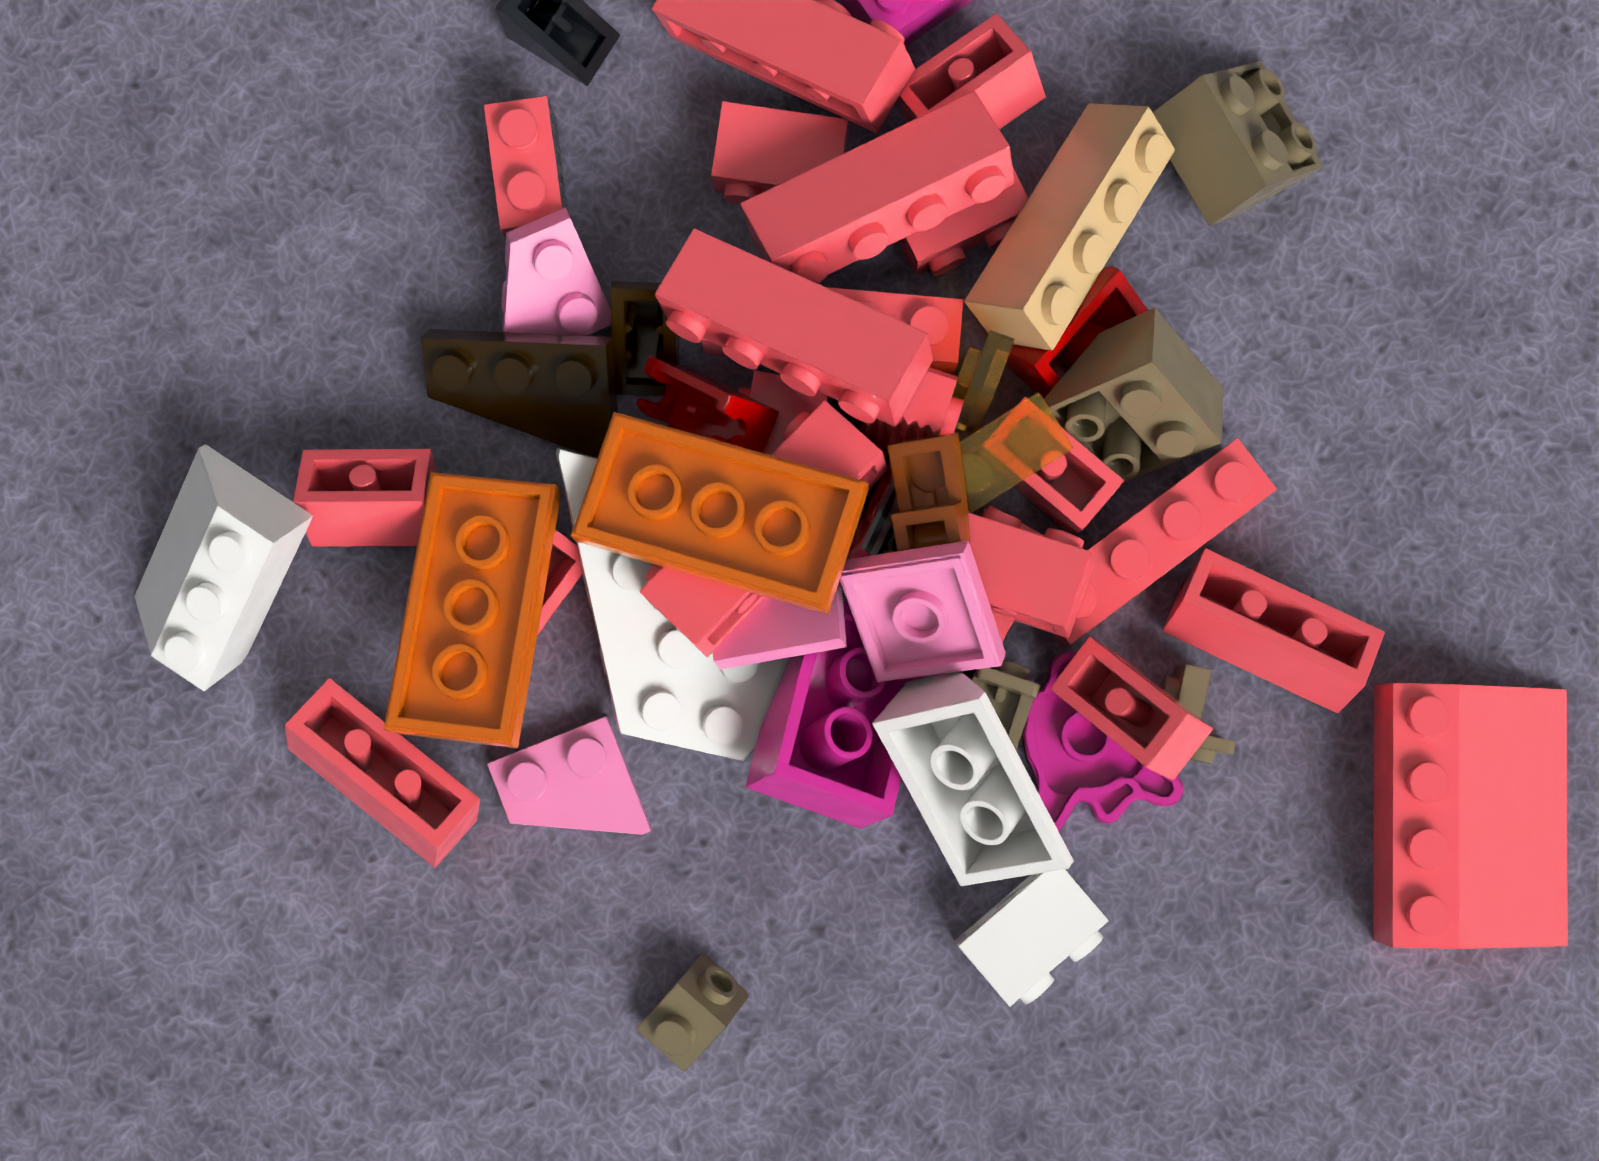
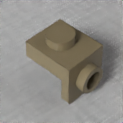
(1190, 689)
(1009, 695)
(693, 1012)

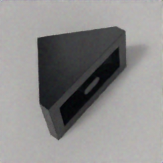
(560, 33)

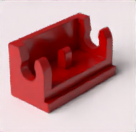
(707, 407)

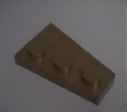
(528, 381)

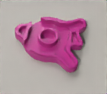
(1081, 763)

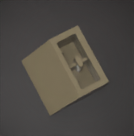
(1236, 140)
(1139, 398)

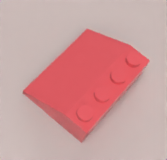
(1470, 816)

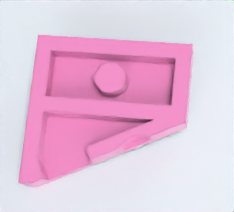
(551, 281)
(572, 783)

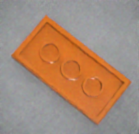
(721, 512)
(473, 609)

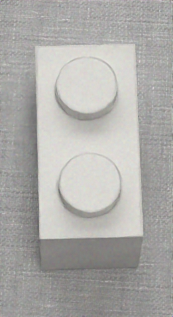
(1032, 934)

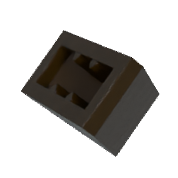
(637, 333)

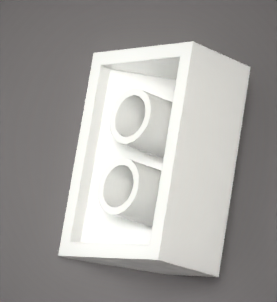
(216, 568)
(969, 781)

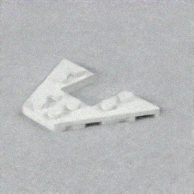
(654, 674)

